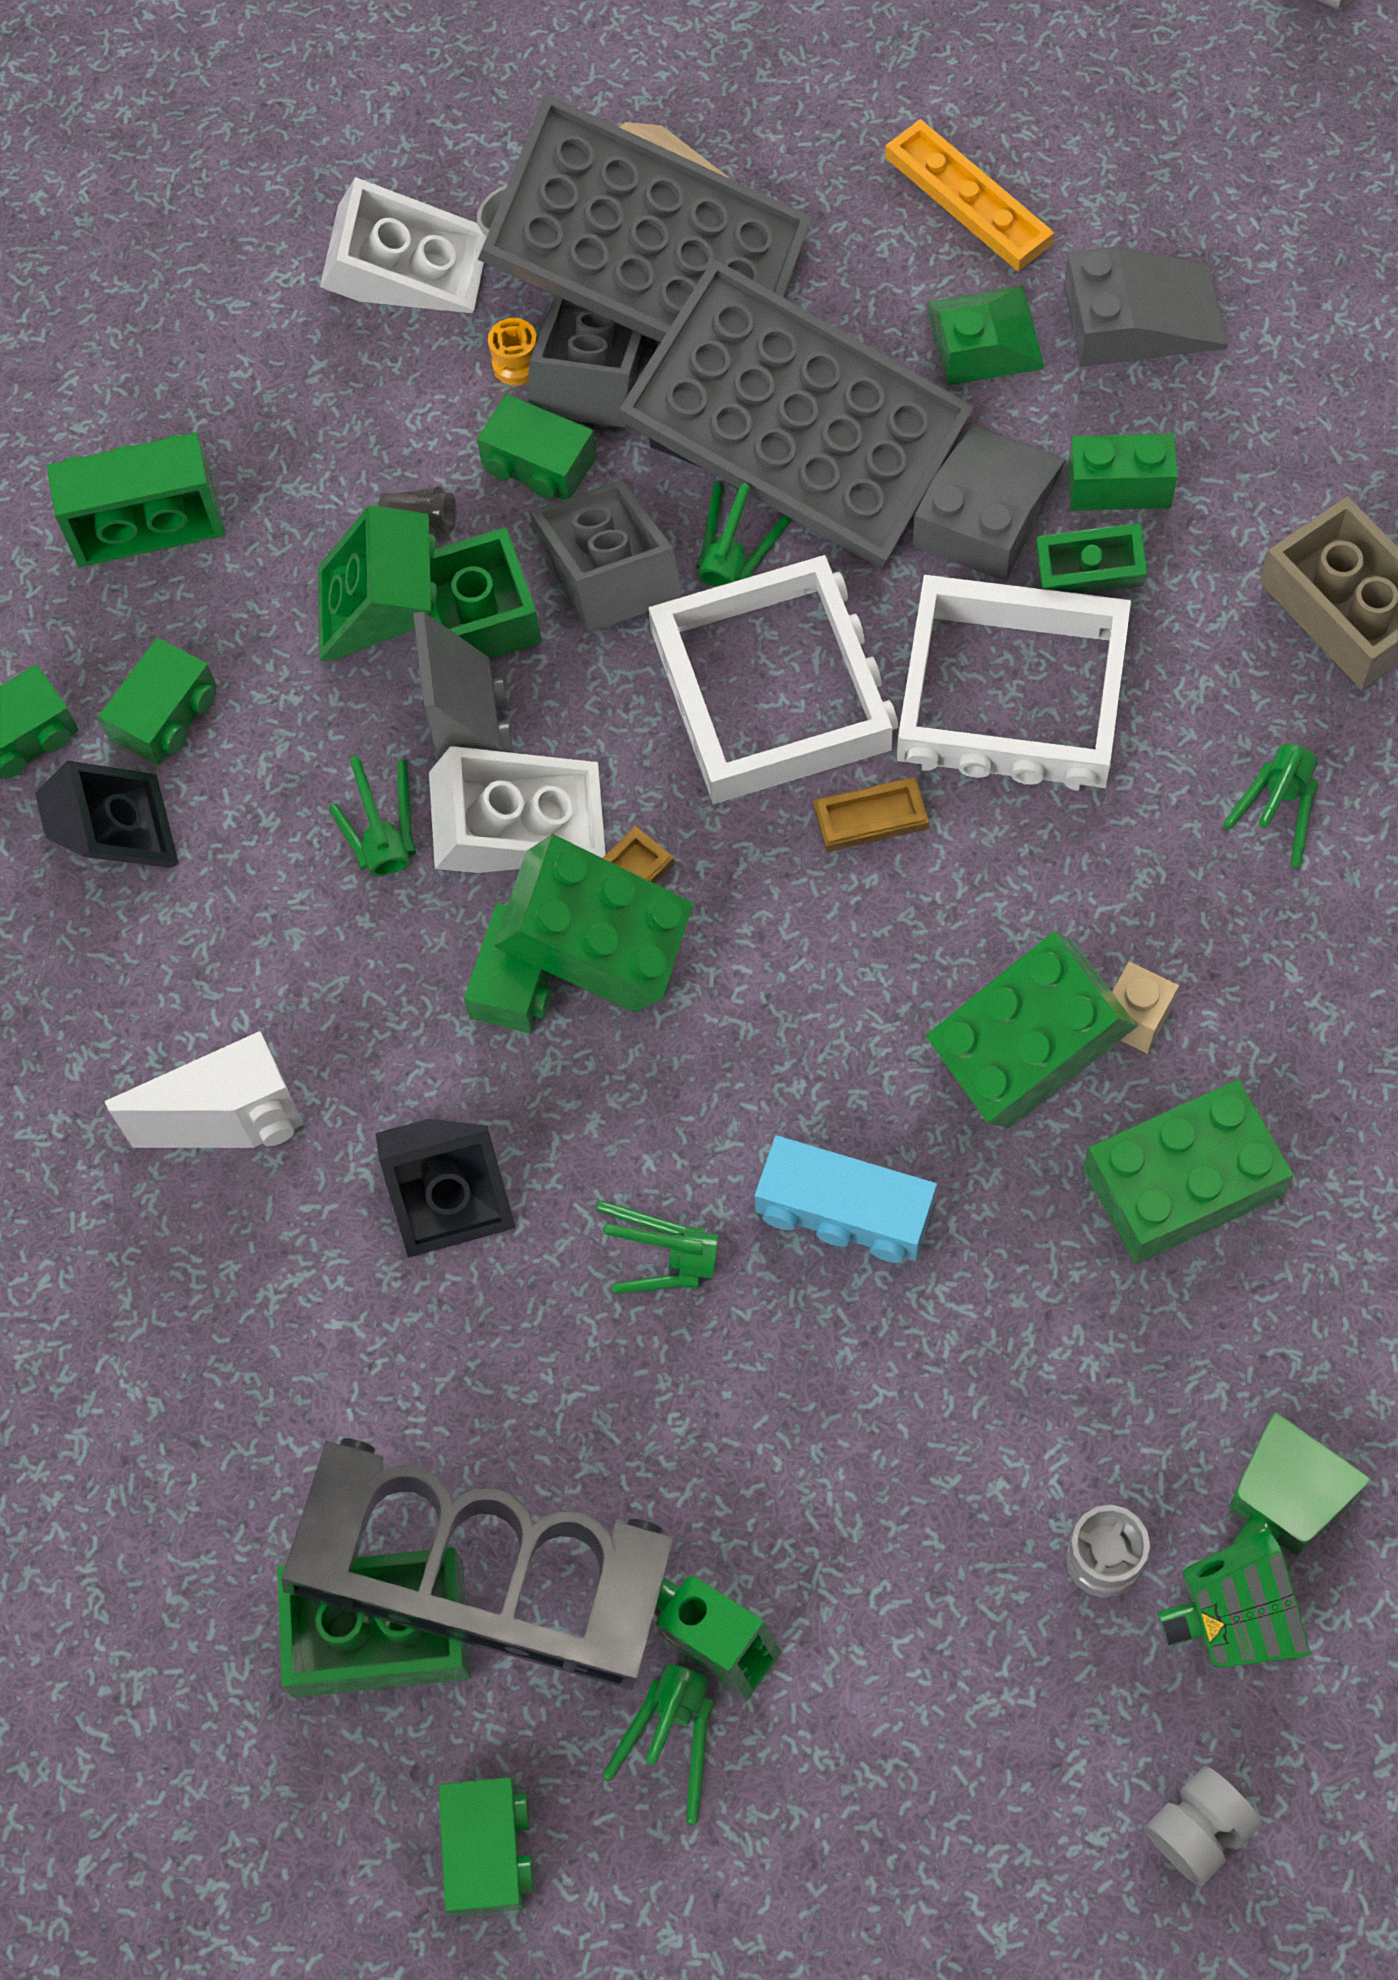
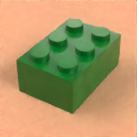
(135, 499)
(593, 924)
(1030, 1030)
(1187, 1171)
(350, 1652)

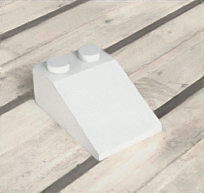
(402, 252)
(503, 803)
(212, 1102)

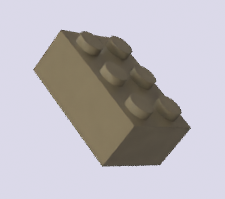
(1341, 588)

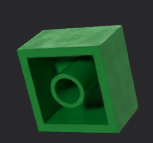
(484, 594)

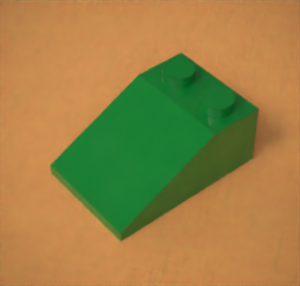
(375, 581)

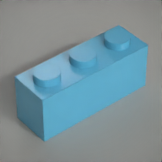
(844, 1200)

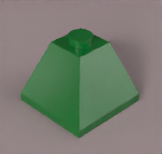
(985, 335)

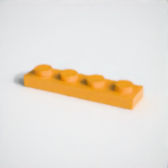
(969, 195)

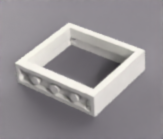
(1024, 610)
(797, 758)

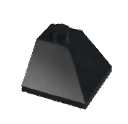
(107, 814)
(443, 1183)

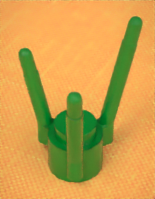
(725, 559)
(1287, 779)
(383, 846)
(690, 1248)
(677, 1699)

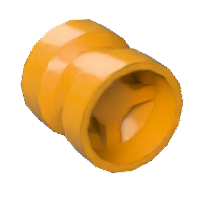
(511, 348)

